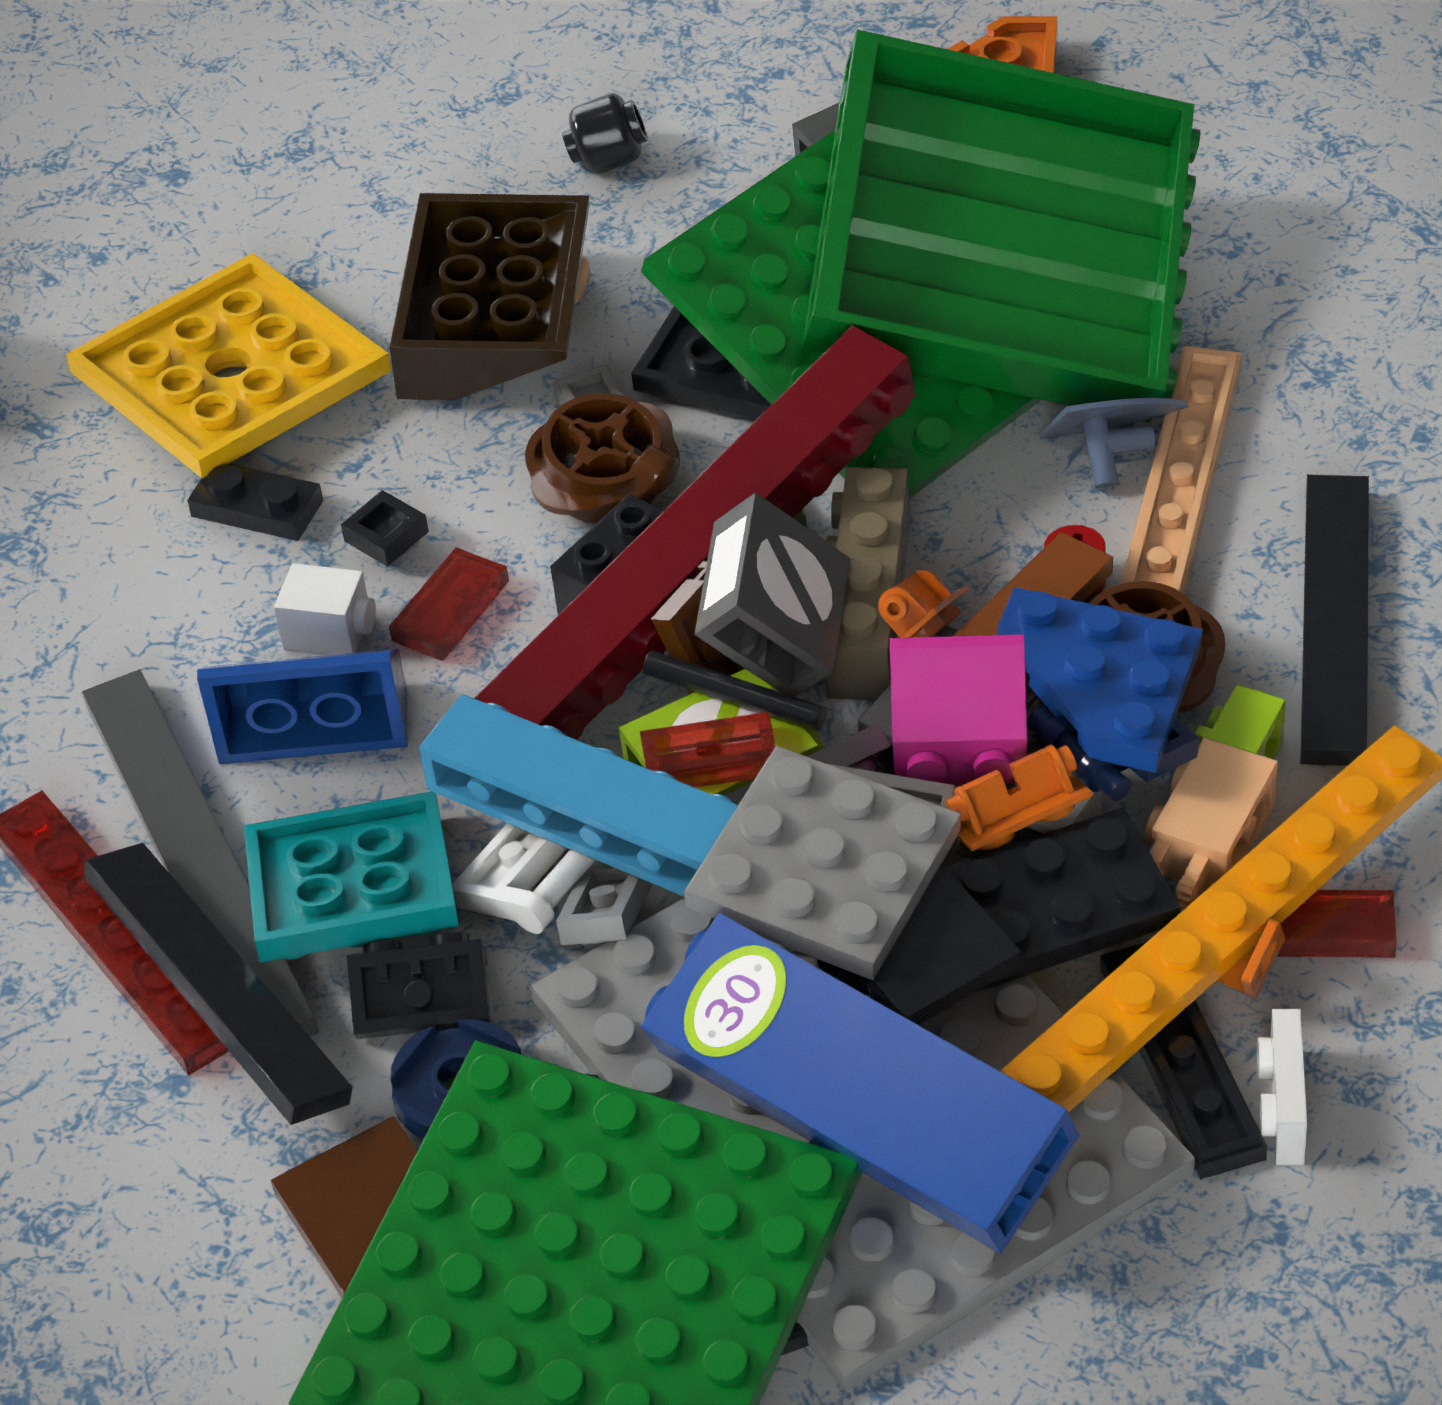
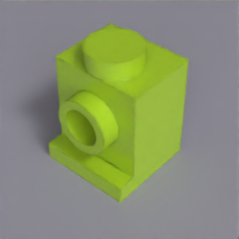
(1248, 722)

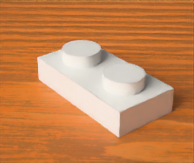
(1284, 1110)

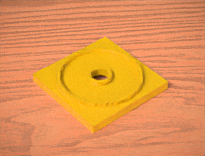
(244, 316)

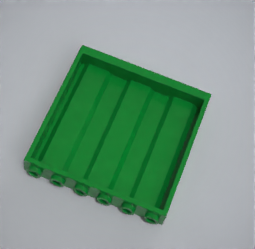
(1005, 224)

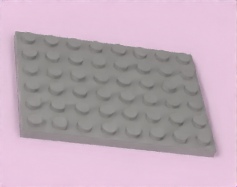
(892, 1266)

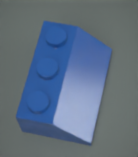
(306, 706)

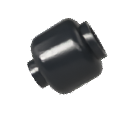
(605, 133)

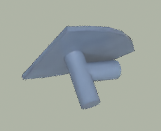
(1102, 444)

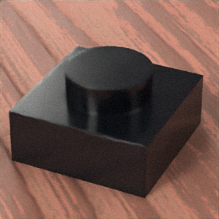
(384, 528)

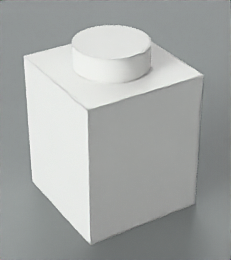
(324, 610)

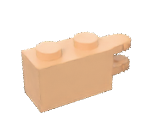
(1211, 816)

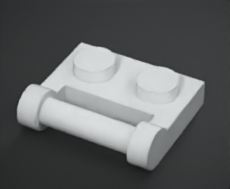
(507, 870)

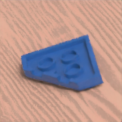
(1105, 672)

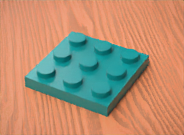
(349, 877)

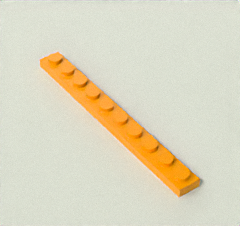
(1226, 920)

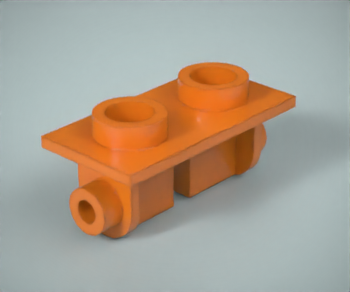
(919, 605)
(1042, 794)

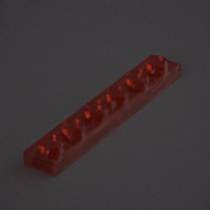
(53, 862)

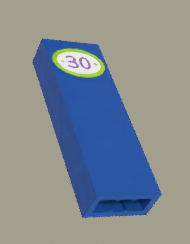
(860, 1081)

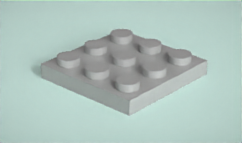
(824, 861)

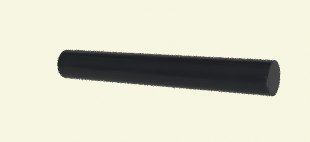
(734, 690)

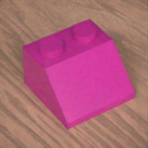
(958, 706)

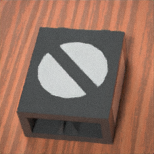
(773, 596)

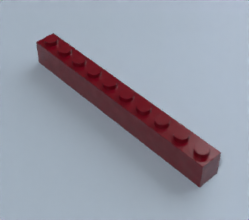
(784, 457)

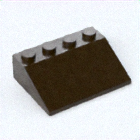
(486, 291)

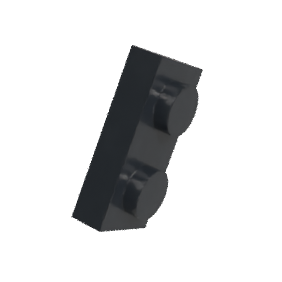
(256, 501)

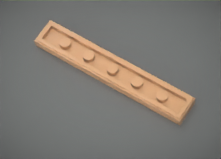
(1184, 469)

